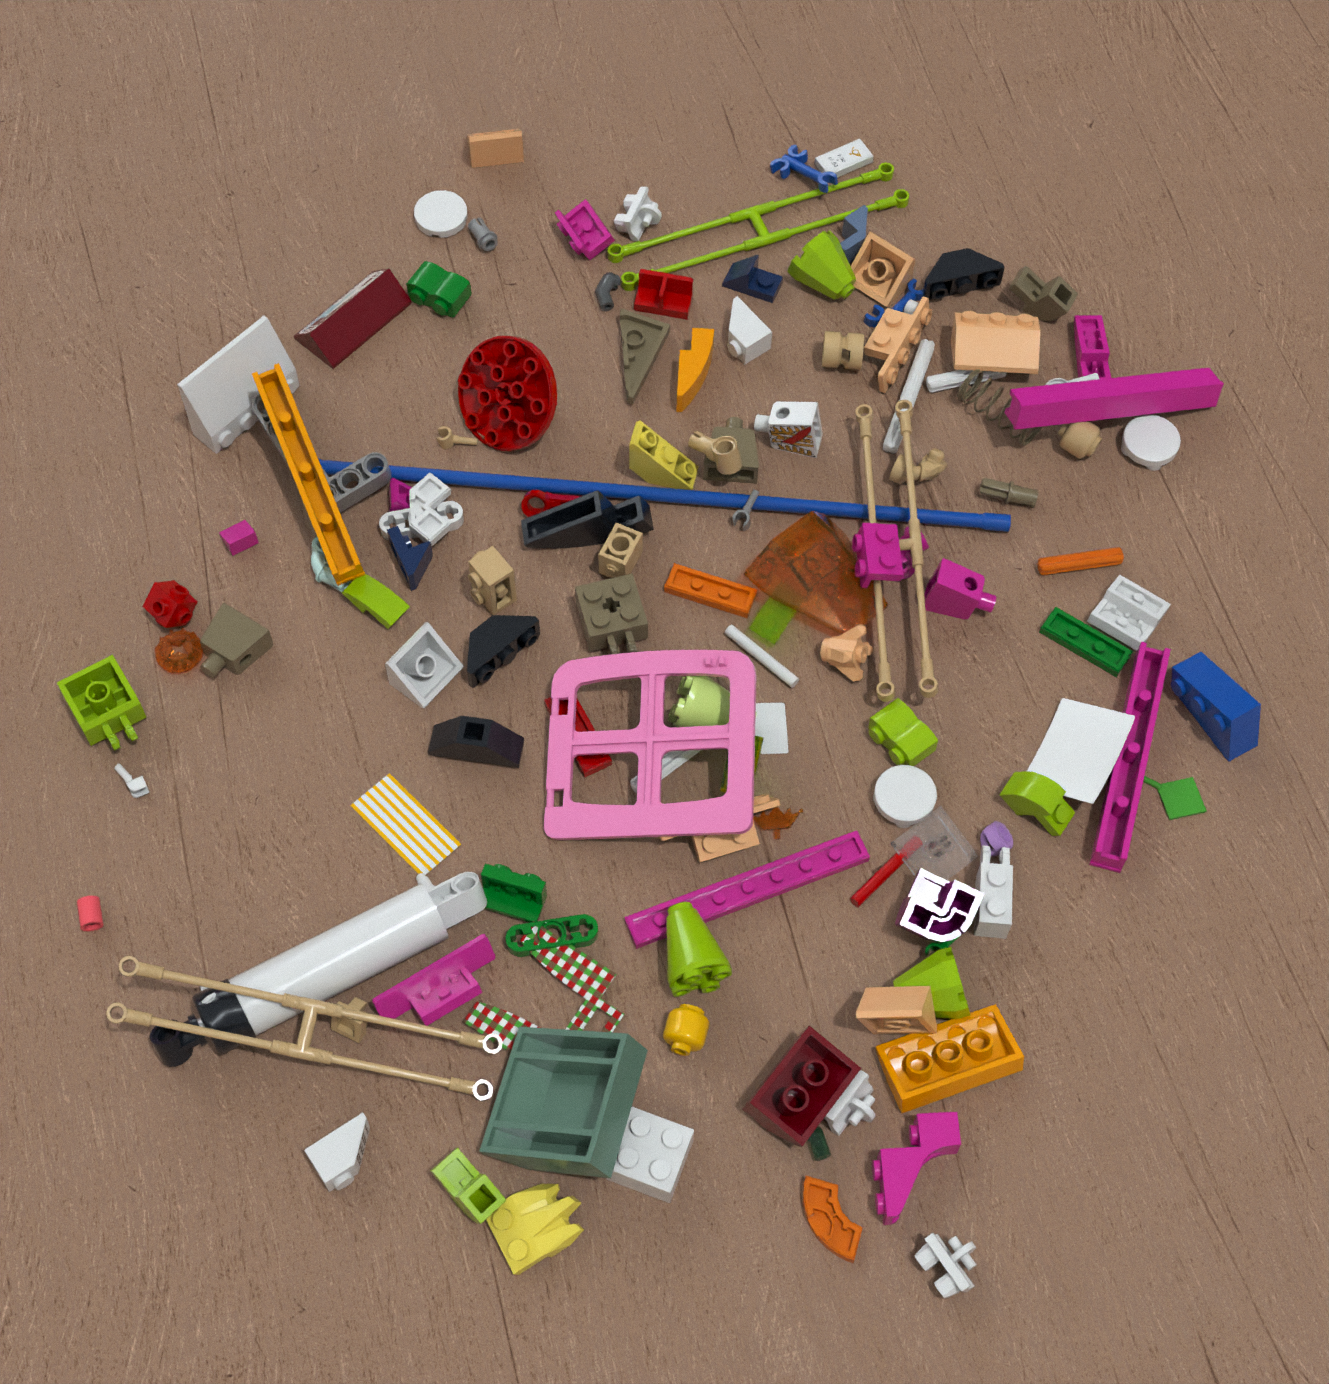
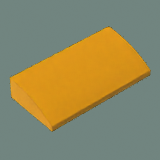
(953, 1060)

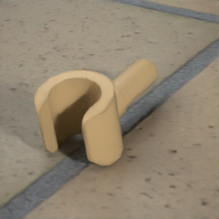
(450, 439)

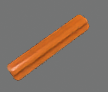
(1080, 561)

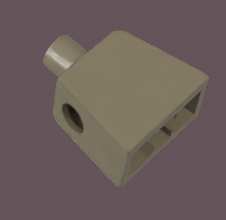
(748, 451)
(233, 642)

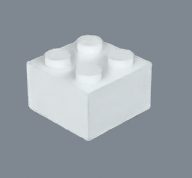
(652, 1154)

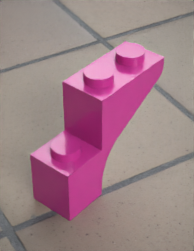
(898, 1167)

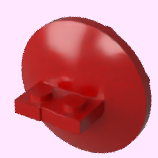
(507, 393)

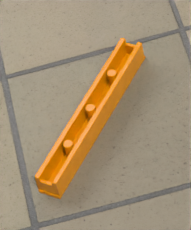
(308, 475)

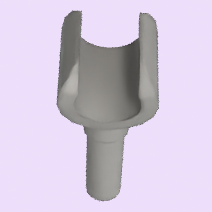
(744, 513)

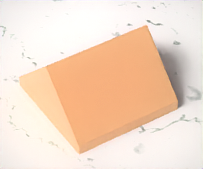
(495, 148)
(882, 270)
(897, 1010)

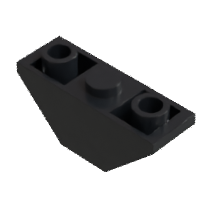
(962, 272)
(498, 643)
(476, 741)

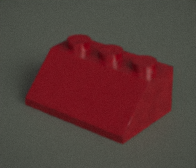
(801, 1088)

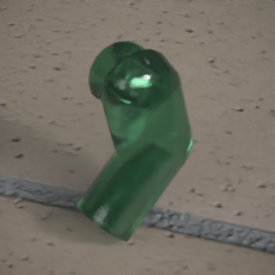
(819, 1145)

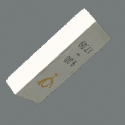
(845, 158)

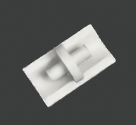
(640, 214)
(852, 1105)
(955, 1278)

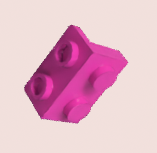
(586, 230)
(877, 553)

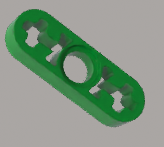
(557, 923)

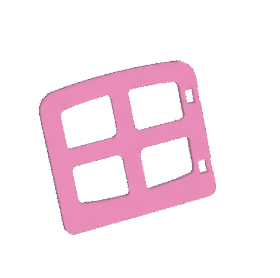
(650, 742)

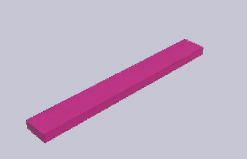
(754, 885)

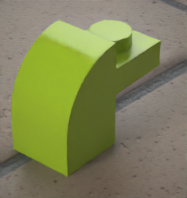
(1038, 796)
(468, 1187)

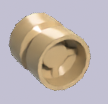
(832, 350)

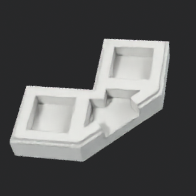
(423, 500)

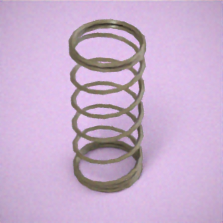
(962, 395)

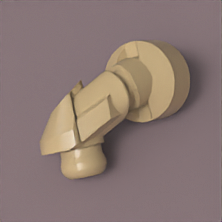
(929, 468)

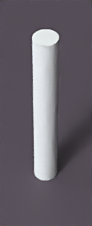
(762, 656)

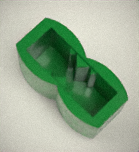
(438, 289)

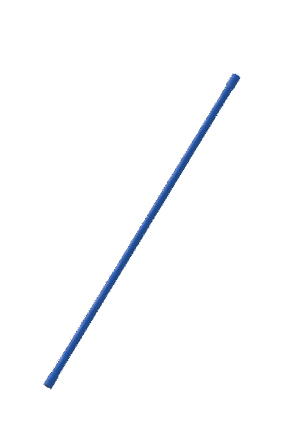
(985, 521)

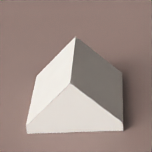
(422, 666)

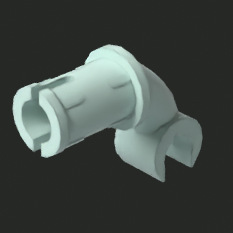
(321, 567)

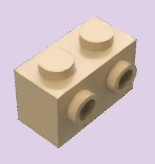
(492, 580)

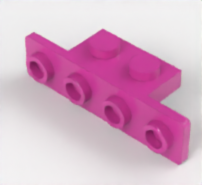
(438, 986)

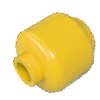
(686, 1029)

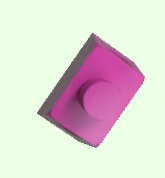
(956, 591)

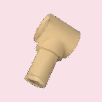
(722, 451)

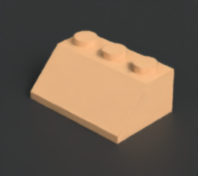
(996, 342)

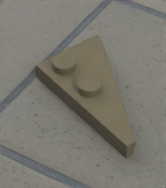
(641, 345)

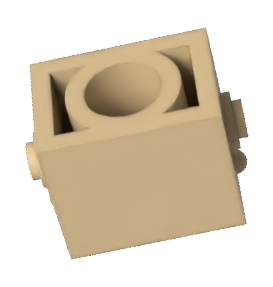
(620, 551)

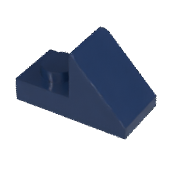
(750, 280)
(412, 560)

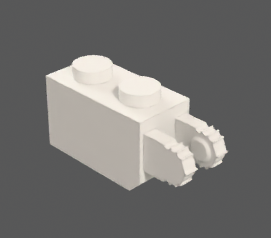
(996, 882)

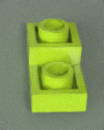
(376, 598)

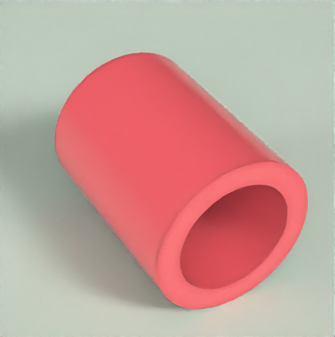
(89, 913)

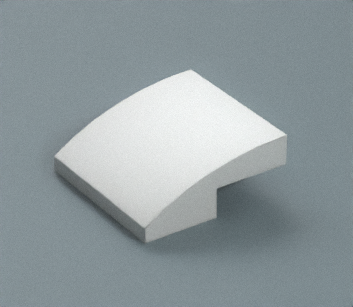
(1128, 612)

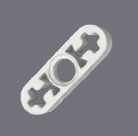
(399, 517)

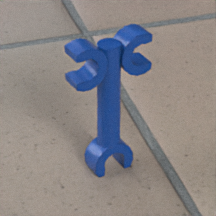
(796, 162)
(899, 306)

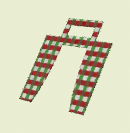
(572, 968)

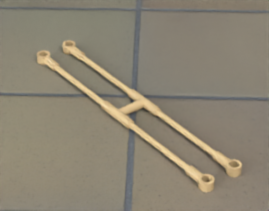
(913, 543)
(302, 1049)

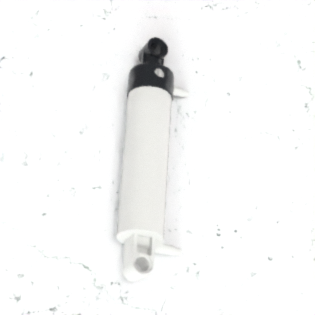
(328, 963)

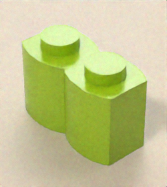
(902, 734)

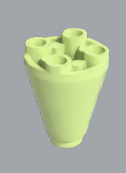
(700, 704)

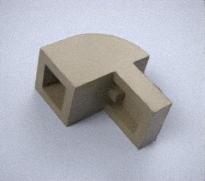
(1042, 299)

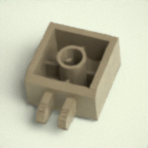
(611, 614)

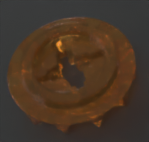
(179, 661)

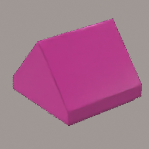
(398, 495)

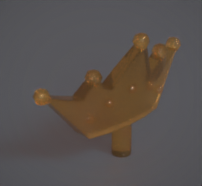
(777, 820)

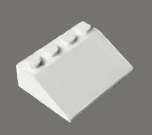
(222, 389)

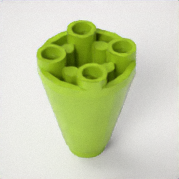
(692, 953)

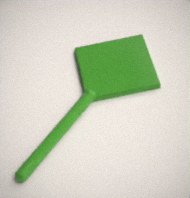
(1179, 797)

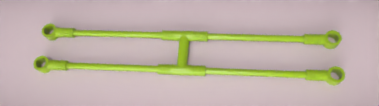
(884, 173)

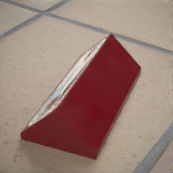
(354, 317)

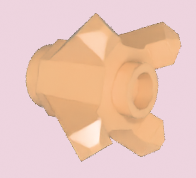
(847, 652)

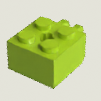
(102, 702)

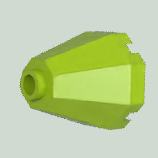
(824, 267)
(942, 976)

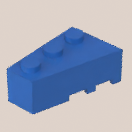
(1218, 705)

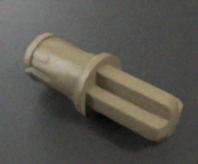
(1008, 492)

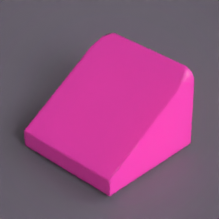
(239, 537)

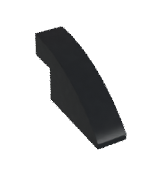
(584, 522)

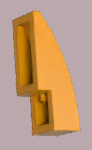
(694, 366)

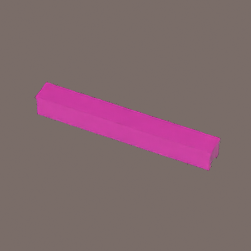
(1113, 398)
(1128, 773)

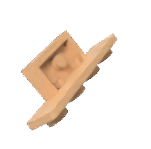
(894, 339)
(713, 846)

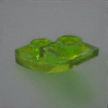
(772, 620)

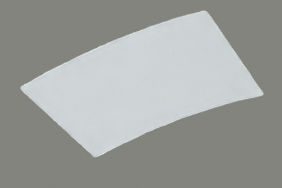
(1082, 748)

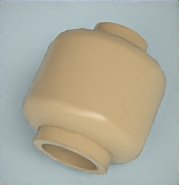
(1080, 438)

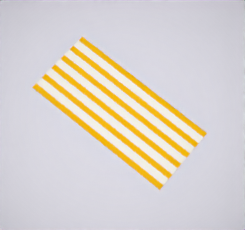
(405, 825)

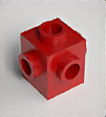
(170, 604)

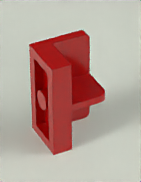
(664, 294)

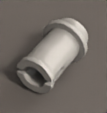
(486, 239)

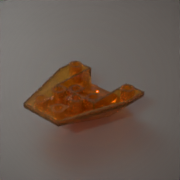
(814, 574)

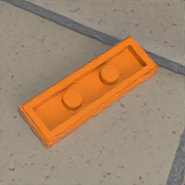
(710, 590)

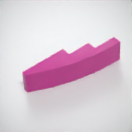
(1091, 346)

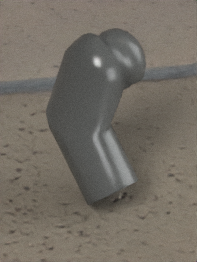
(606, 284)

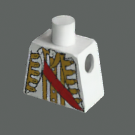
(793, 427)

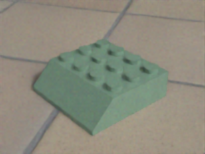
(565, 1101)

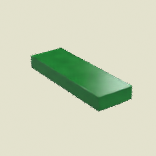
(1086, 642)

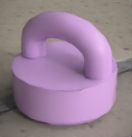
(998, 837)

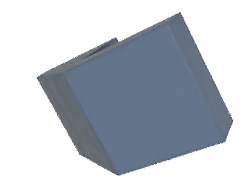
(854, 232)

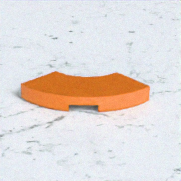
(828, 1220)

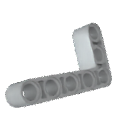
(358, 471)

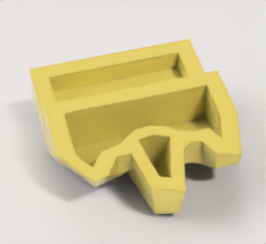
(534, 1226)

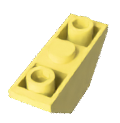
(659, 461)

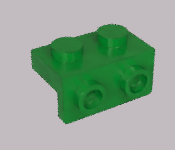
(513, 893)

